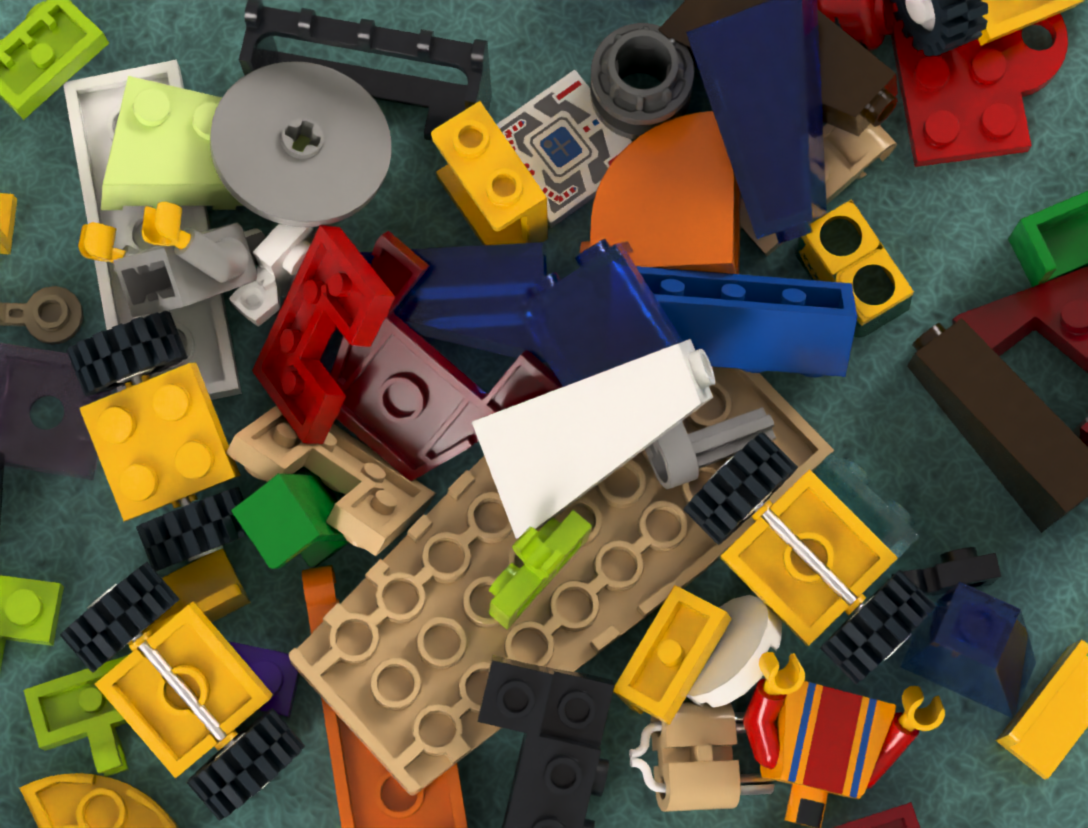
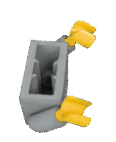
(182, 268)

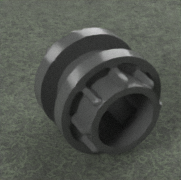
(640, 50)

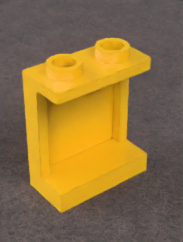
(489, 180)

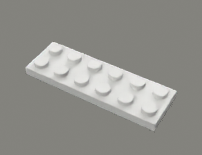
(202, 326)

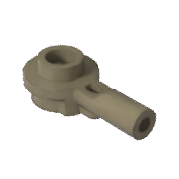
(50, 315)

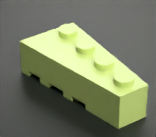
(165, 150)

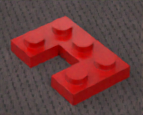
(328, 293)

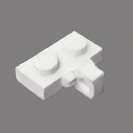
(278, 262)

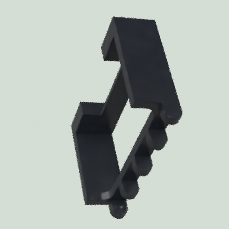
(442, 98)

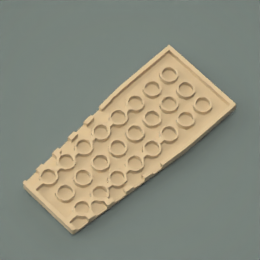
(416, 636)

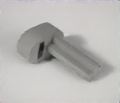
(680, 455)

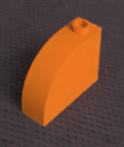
(672, 199)

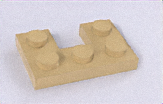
(376, 498)

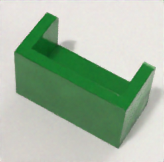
(1053, 240)
(290, 519)

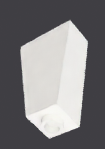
(580, 434)

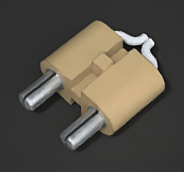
(697, 760)

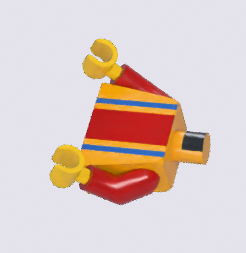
(827, 736)

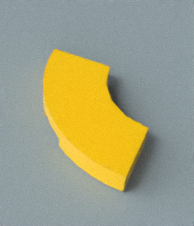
(92, 802)

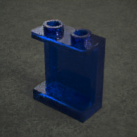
(596, 315)

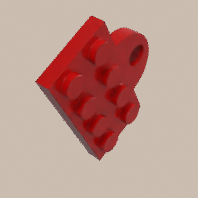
(971, 96)

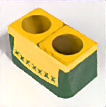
(822, 265)

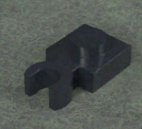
(956, 566)

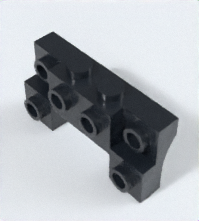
(561, 741)

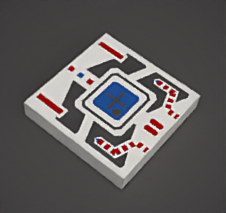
(563, 144)

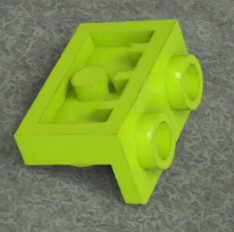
(45, 53)

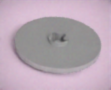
(333, 174)

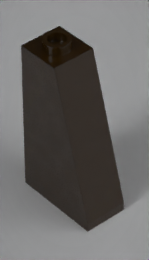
(853, 81)
(1003, 422)

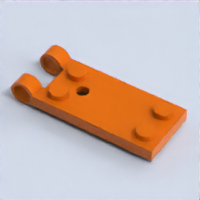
(364, 788)

